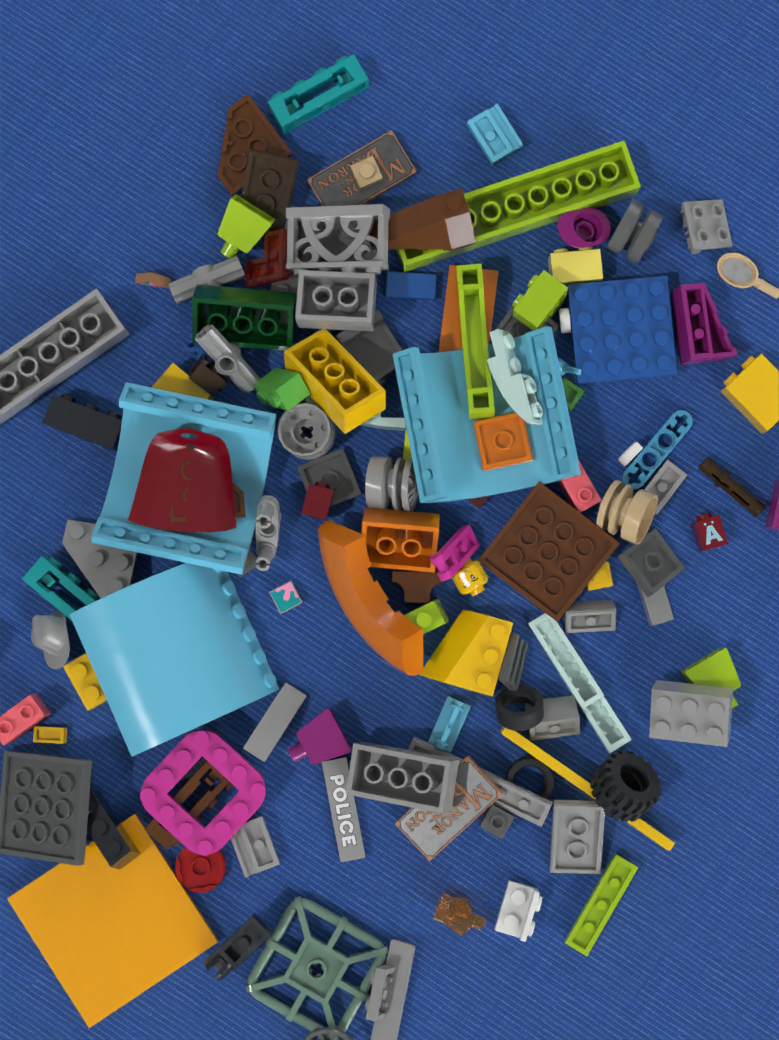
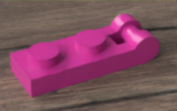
(455, 553)

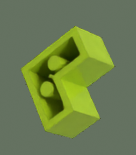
(540, 301)

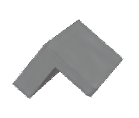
(559, 719)

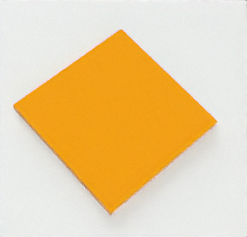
(111, 927)

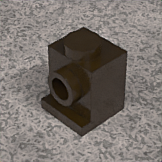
(207, 376)

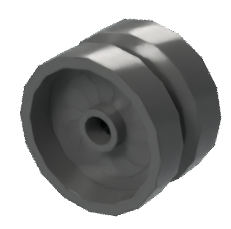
(636, 232)

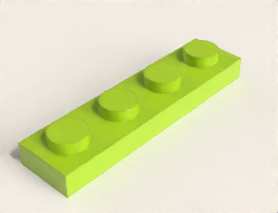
(600, 904)

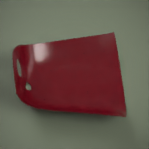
(210, 493)

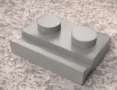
(255, 847)

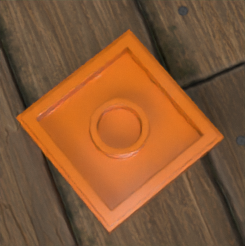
(502, 441)

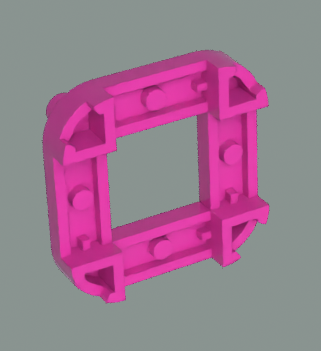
(176, 819)

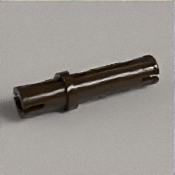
(732, 487)

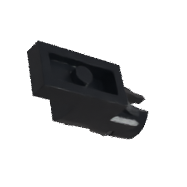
(238, 946)

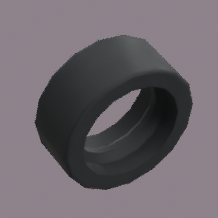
(519, 720)
(534, 762)

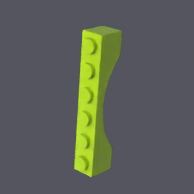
(474, 341)

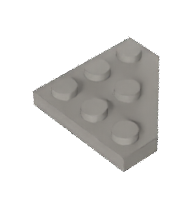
(103, 566)

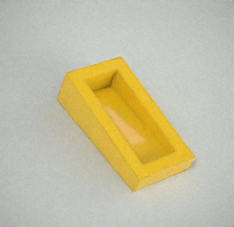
(50, 734)

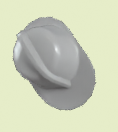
(51, 636)

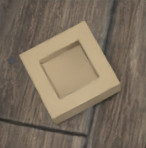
(366, 173)

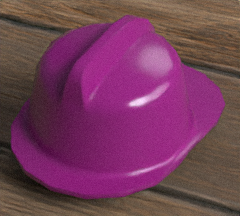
(584, 227)

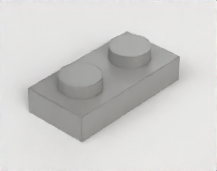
(665, 483)

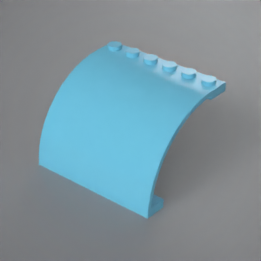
(445, 439)
(249, 442)
(173, 653)

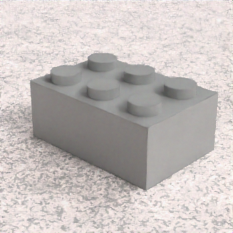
(336, 300)
(691, 713)

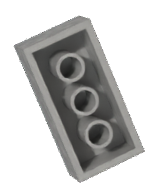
(402, 777)

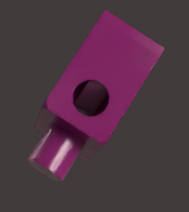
(320, 739)

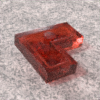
(273, 265)

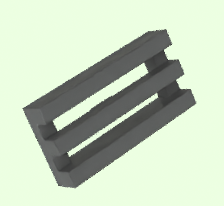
(513, 662)

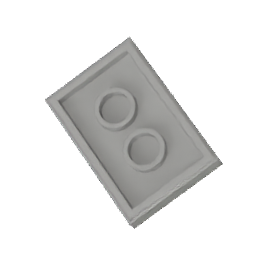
(576, 837)

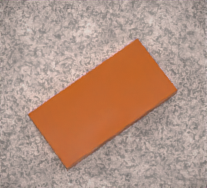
(451, 329)

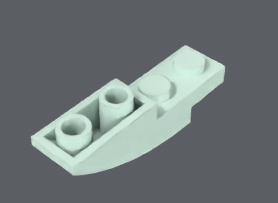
(515, 387)

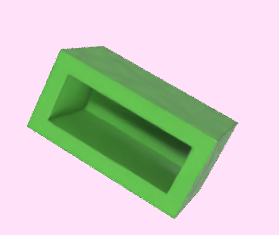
(281, 389)

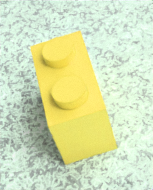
(576, 266)

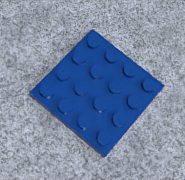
(622, 330)

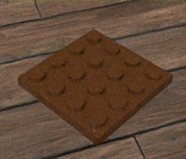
(548, 551)

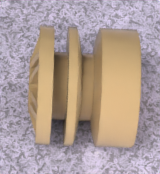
(624, 510)

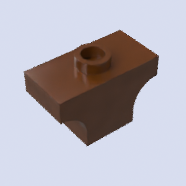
(416, 585)

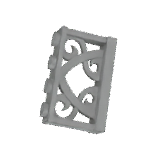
(312, 216)

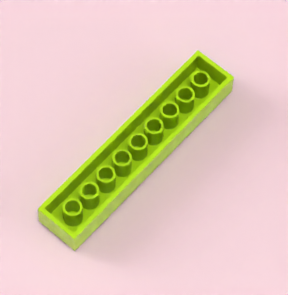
(540, 199)

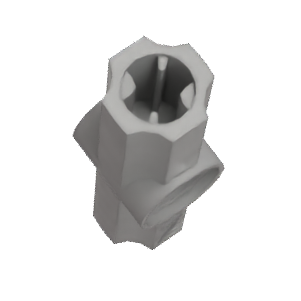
(209, 274)
(218, 349)

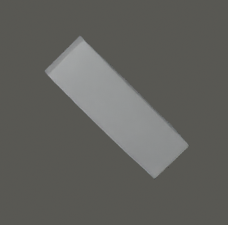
(275, 722)

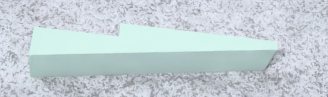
(580, 683)

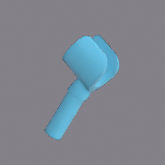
(565, 368)

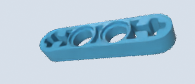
(654, 448)

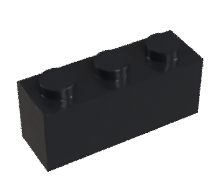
(84, 421)
(109, 833)

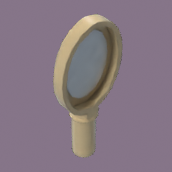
(742, 273)

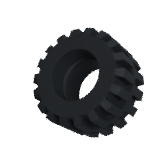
(625, 786)

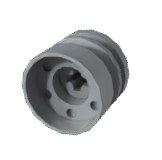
(292, 428)
(391, 482)

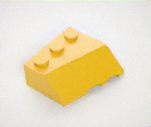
(470, 653)

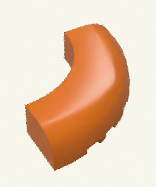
(364, 601)

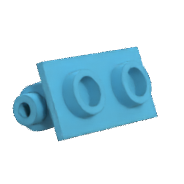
(449, 724)

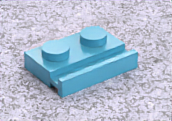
(494, 134)

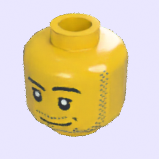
(470, 578)

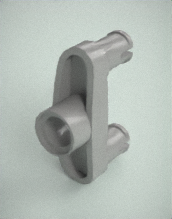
(267, 531)

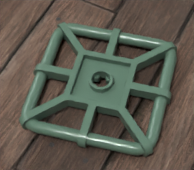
(312, 952)

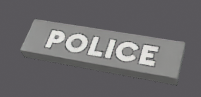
(343, 810)

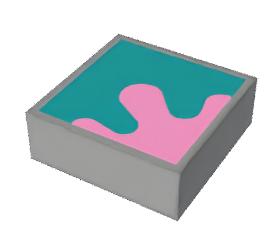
(285, 597)

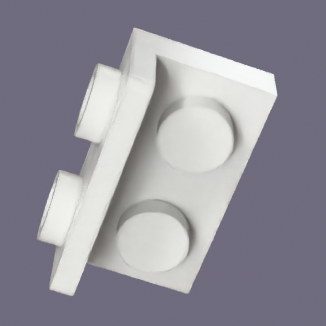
(518, 910)

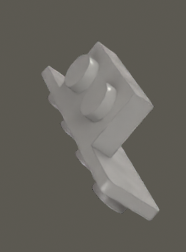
(389, 991)

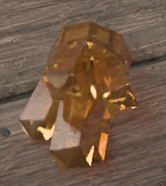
(457, 914)

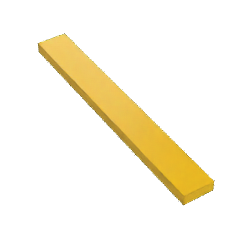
(580, 782)

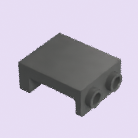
(372, 349)

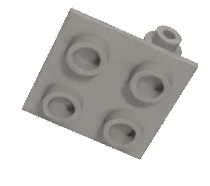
(705, 225)

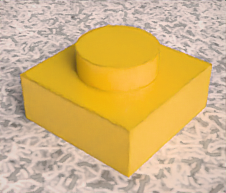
(601, 579)

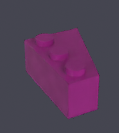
(698, 328)

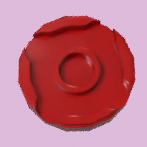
(200, 872)

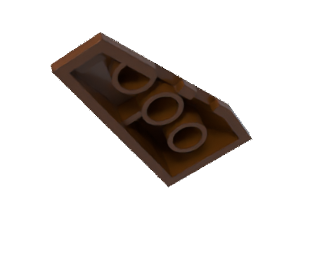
(431, 224)

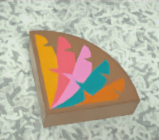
(152, 279)

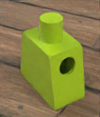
(242, 226)
(429, 616)
(714, 670)

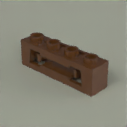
(208, 800)

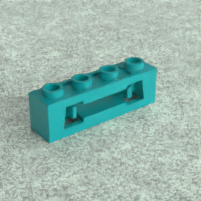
(350, 80)
(42, 572)

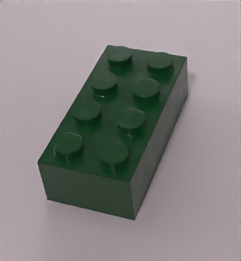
(246, 316)

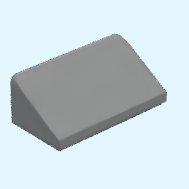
(656, 607)
(590, 616)

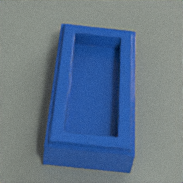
(411, 286)

